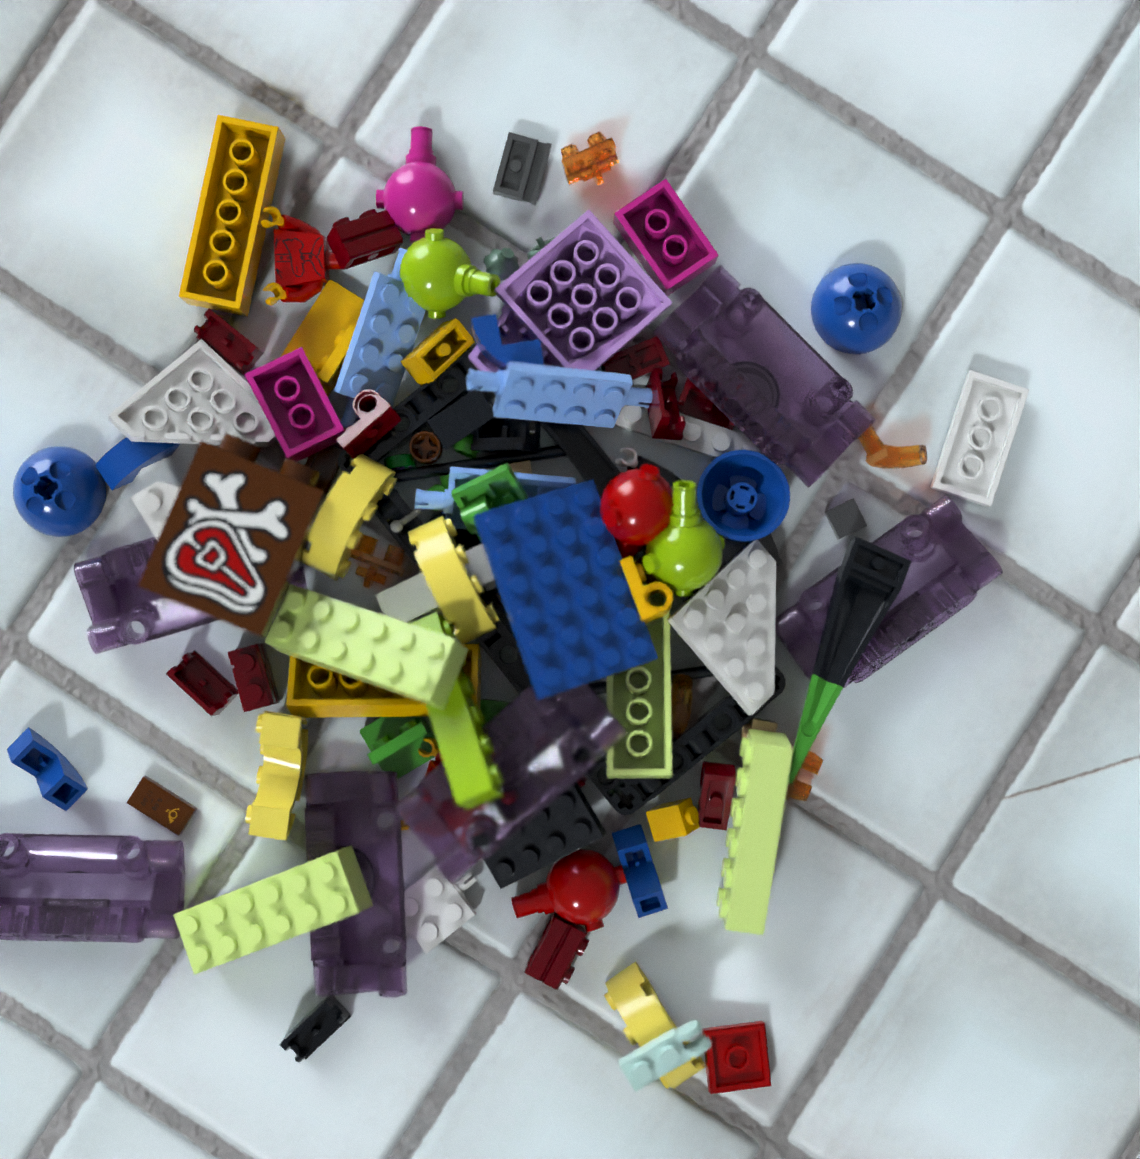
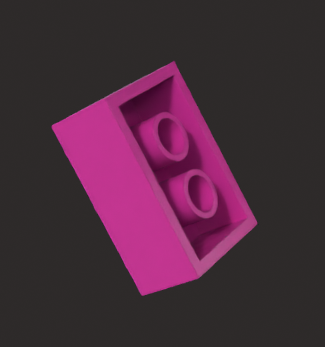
(665, 238)
(295, 405)

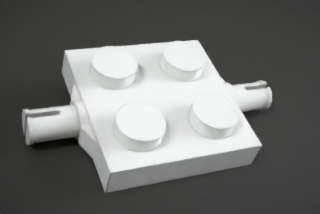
(436, 908)

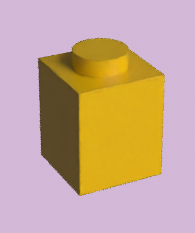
(673, 819)

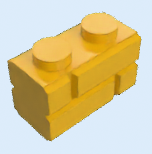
(437, 351)

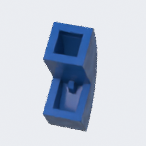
(487, 337)
(127, 458)
(53, 772)
(639, 871)

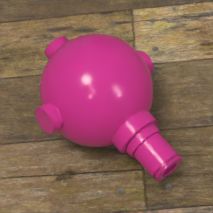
(419, 192)

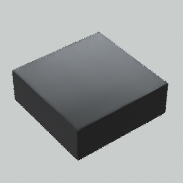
(845, 518)

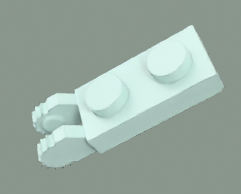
(663, 1054)

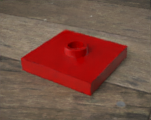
(737, 1057)

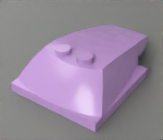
(577, 298)

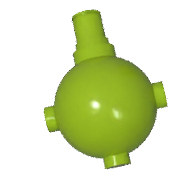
(441, 274)
(688, 549)

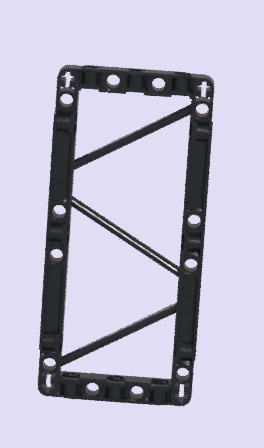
(591, 464)

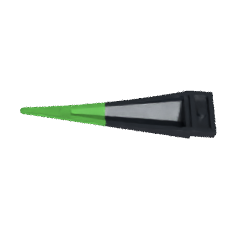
(859, 601)

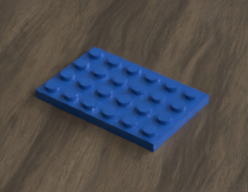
(564, 589)

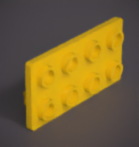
(328, 332)

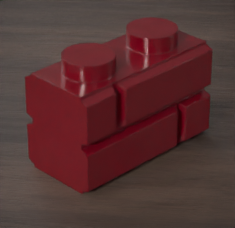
(364, 238)
(253, 677)
(556, 952)

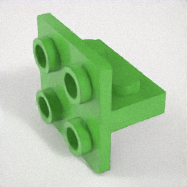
(396, 743)

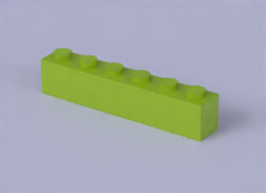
(461, 737)

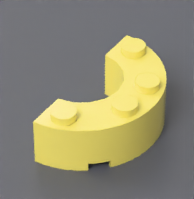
(343, 514)
(449, 580)
(281, 775)
(646, 1017)

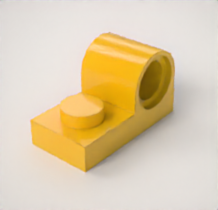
(635, 576)

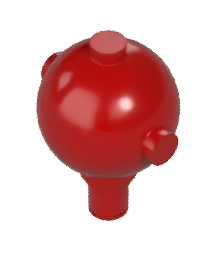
(636, 508)
(577, 888)

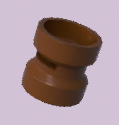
(424, 443)

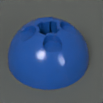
(847, 321)
(756, 486)
(75, 491)

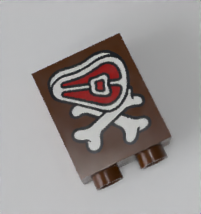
(235, 535)

